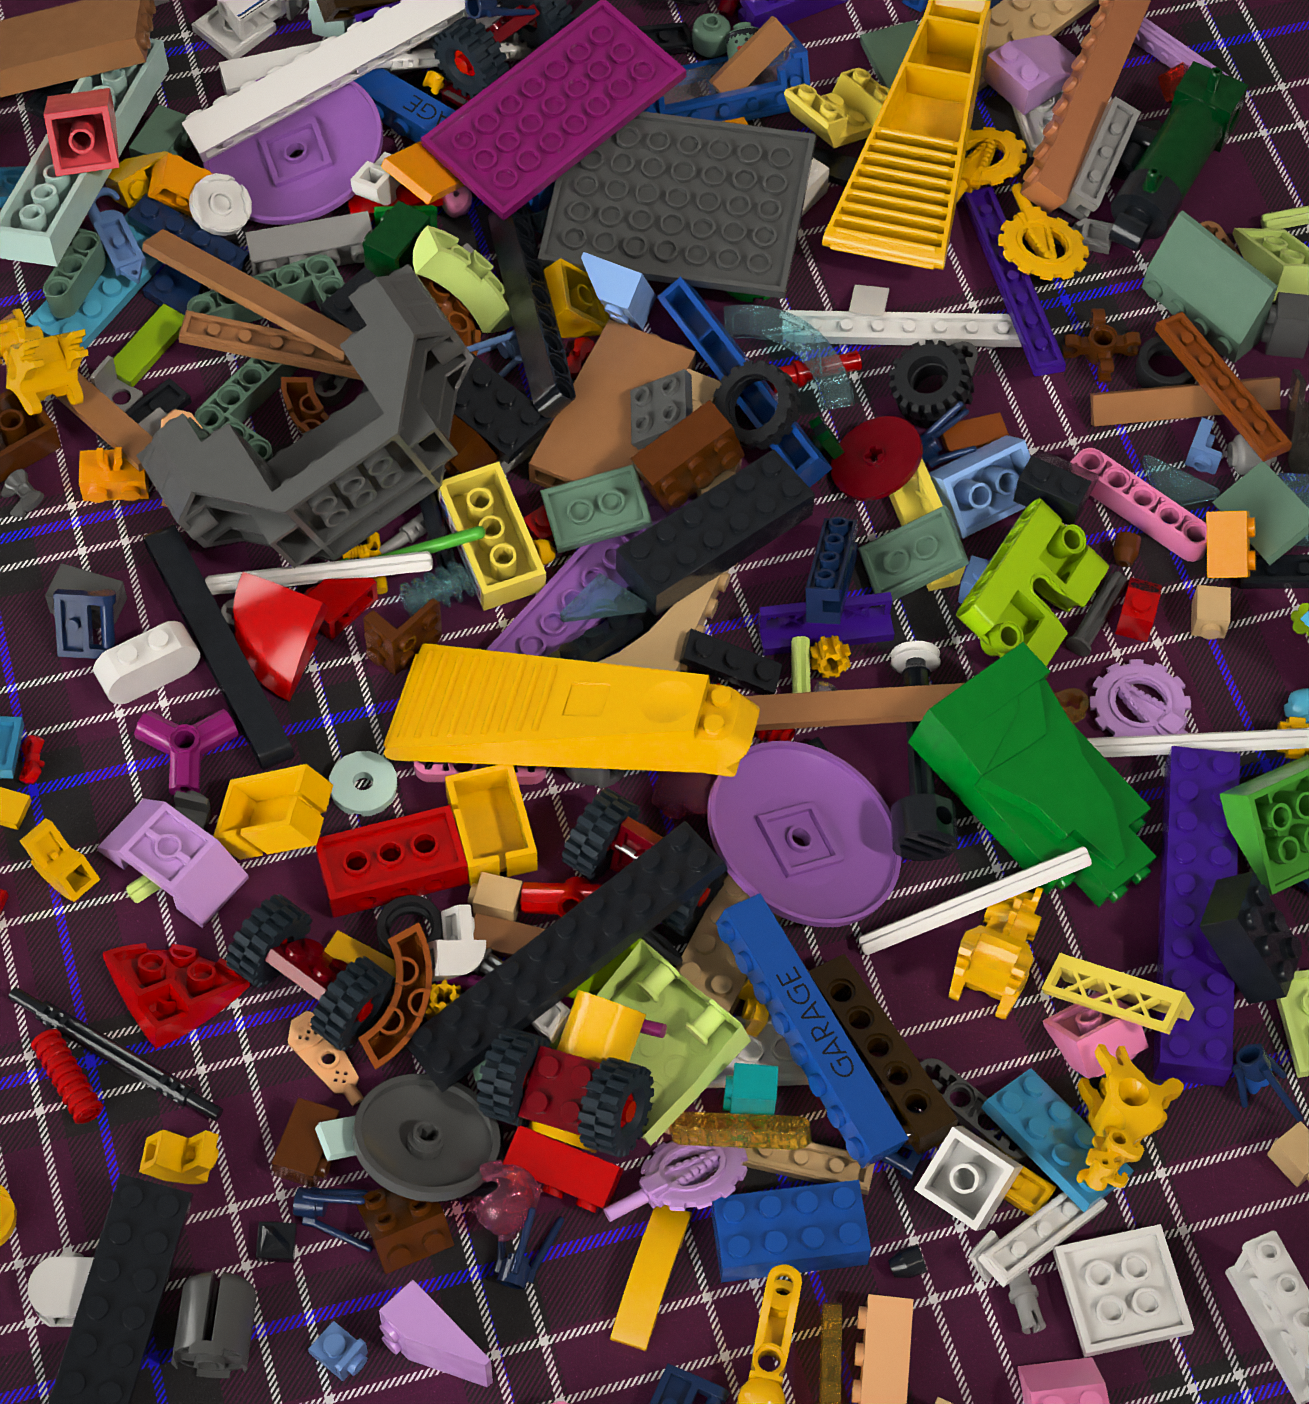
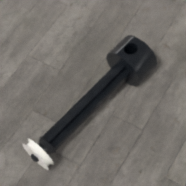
(923, 822)

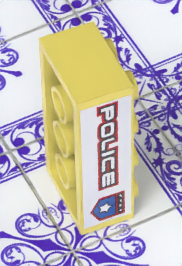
(505, 560)

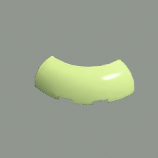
(465, 276)

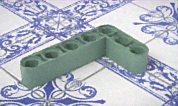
(75, 274)
(302, 280)
(246, 399)

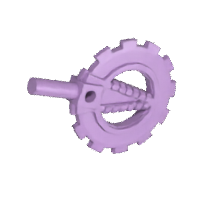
(1155, 716)
(673, 1182)

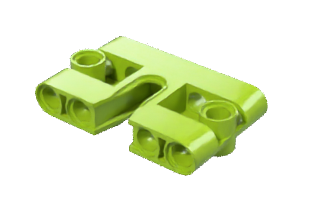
(1038, 556)

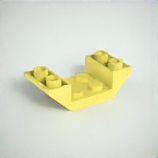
(843, 114)

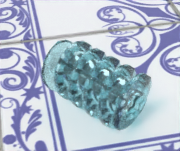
(438, 586)

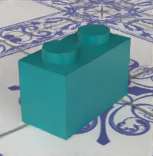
(751, 1089)

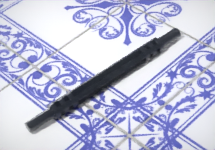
(116, 1053)

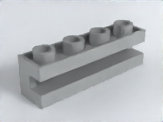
(1101, 158)
(334, 236)

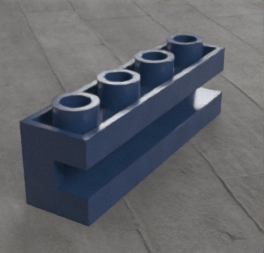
(831, 571)

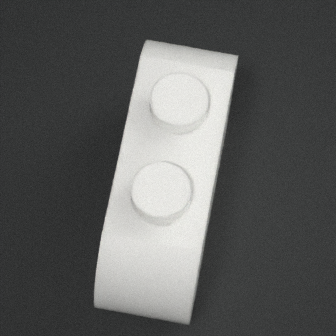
(146, 662)
(58, 1288)

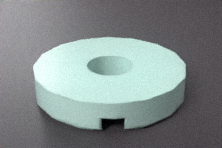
(358, 766)

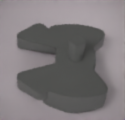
(18, 484)

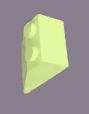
(1277, 257)

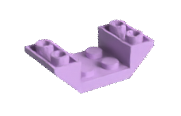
(176, 858)

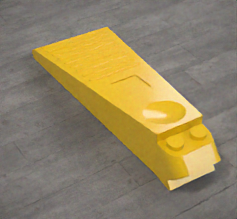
(913, 161)
(566, 714)

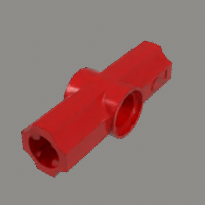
(555, 897)

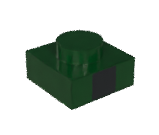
(824, 438)

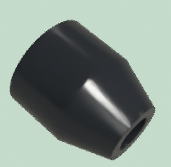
(907, 1263)

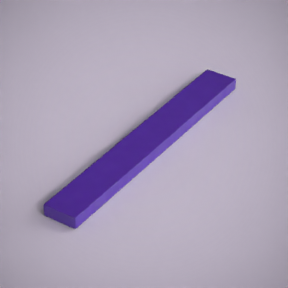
(1014, 286)

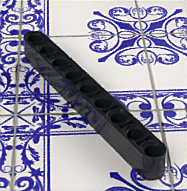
(532, 312)
(218, 647)

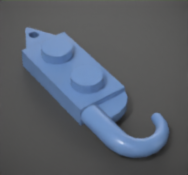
(117, 239)

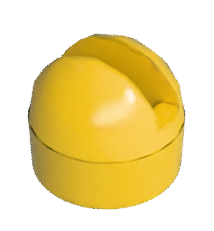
(545, 550)

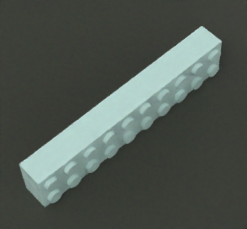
(49, 208)

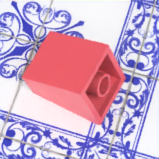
(82, 131)

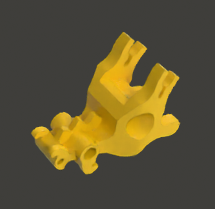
(40, 363)
(997, 955)
(1121, 1116)

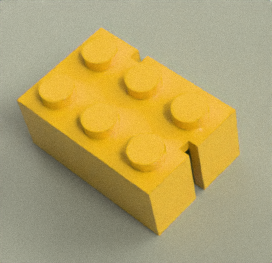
(273, 812)
(491, 822)

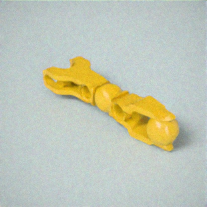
(773, 1337)

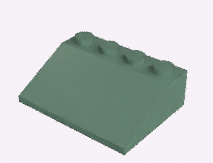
(1211, 286)

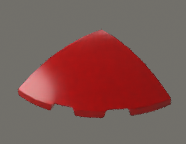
(276, 631)
(171, 988)

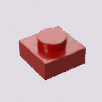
(538, 524)

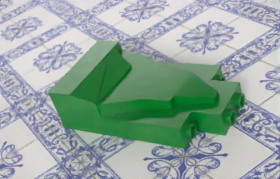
(1036, 776)

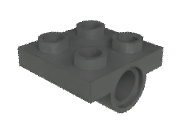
(659, 407)

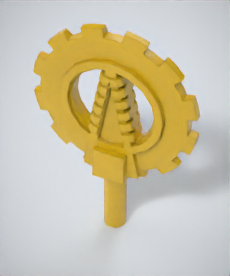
(977, 164)
(1039, 234)

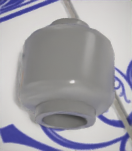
(1242, 456)

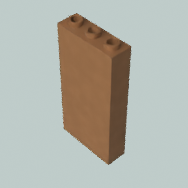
(73, 42)
(596, 426)

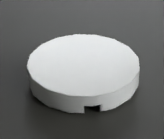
(220, 204)

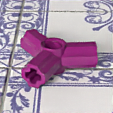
(169, 736)

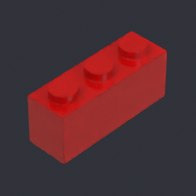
(564, 1169)

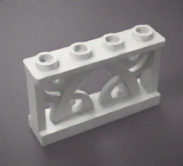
(1277, 1307)

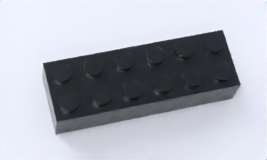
(714, 532)

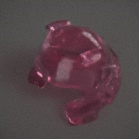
(506, 1207)

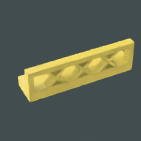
(916, 500)
(1114, 986)

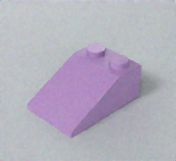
(1029, 71)
(430, 1337)

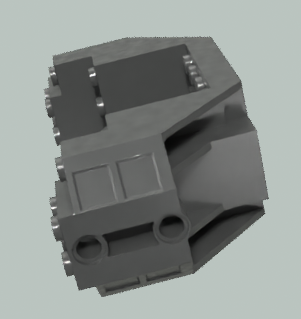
(350, 469)

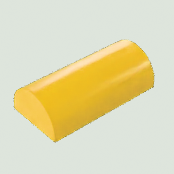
(595, 1032)

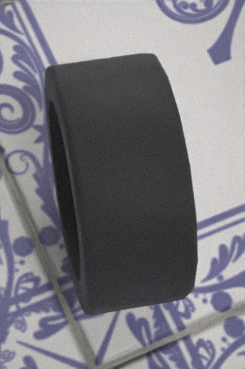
(1147, 377)
(403, 906)

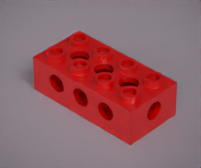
(422, 854)

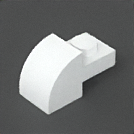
(375, 183)

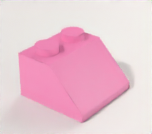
(1081, 1029)
(1063, 1383)

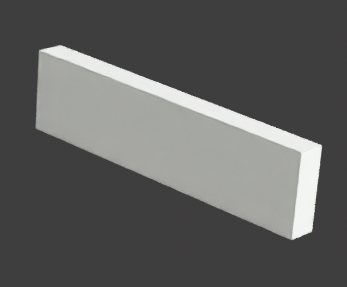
(1036, 1237)

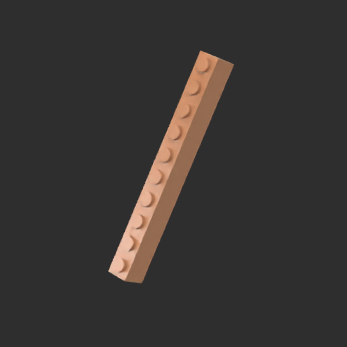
(1082, 102)

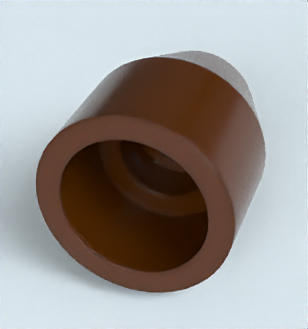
(1126, 548)

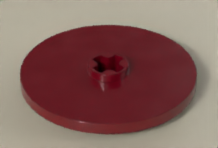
(898, 453)

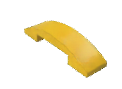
(650, 1277)

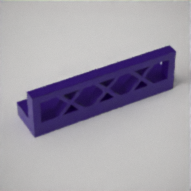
(857, 625)

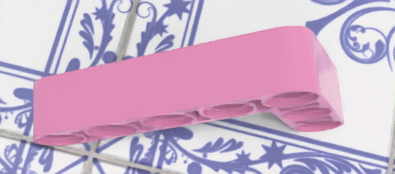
(1151, 516)

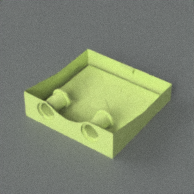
(698, 1036)

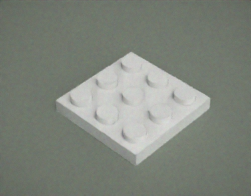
(1123, 1290)

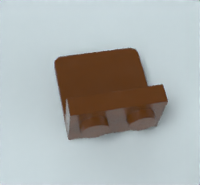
(397, 647)
(404, 1228)

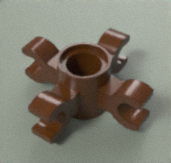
(1101, 345)

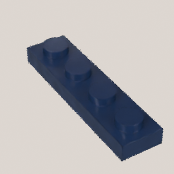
(154, 216)

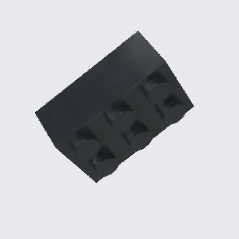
(1251, 937)

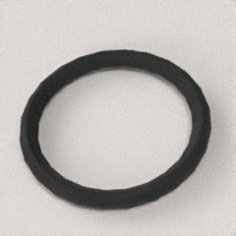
(662, 946)

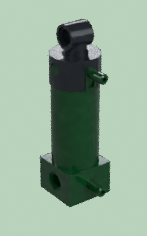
(1199, 121)

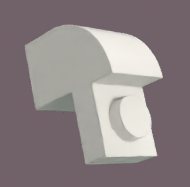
(458, 950)

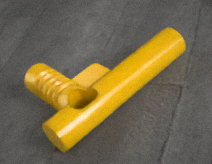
(364, 552)

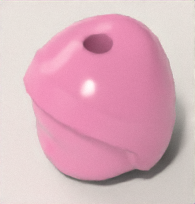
(457, 202)

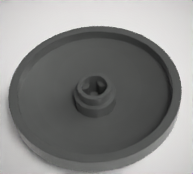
(424, 1139)

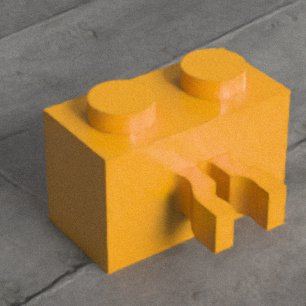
(174, 181)
(110, 477)
(1230, 544)

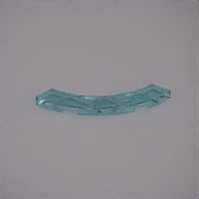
(801, 339)

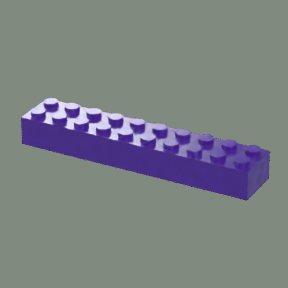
(1193, 856)

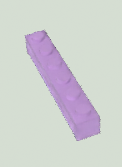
(1166, 47)

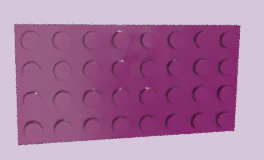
(553, 108)

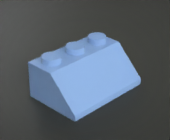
(620, 290)
(982, 484)

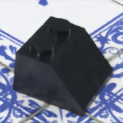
(1058, 483)

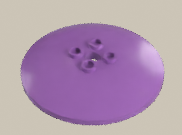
(336, 139)
(828, 804)

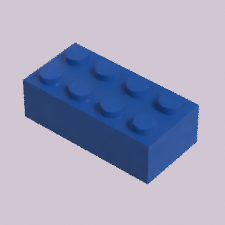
(790, 1226)

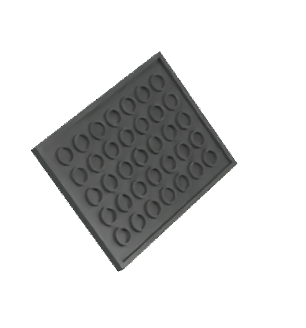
(686, 203)

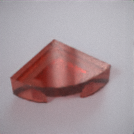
(1171, 79)

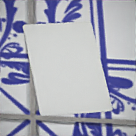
(869, 300)

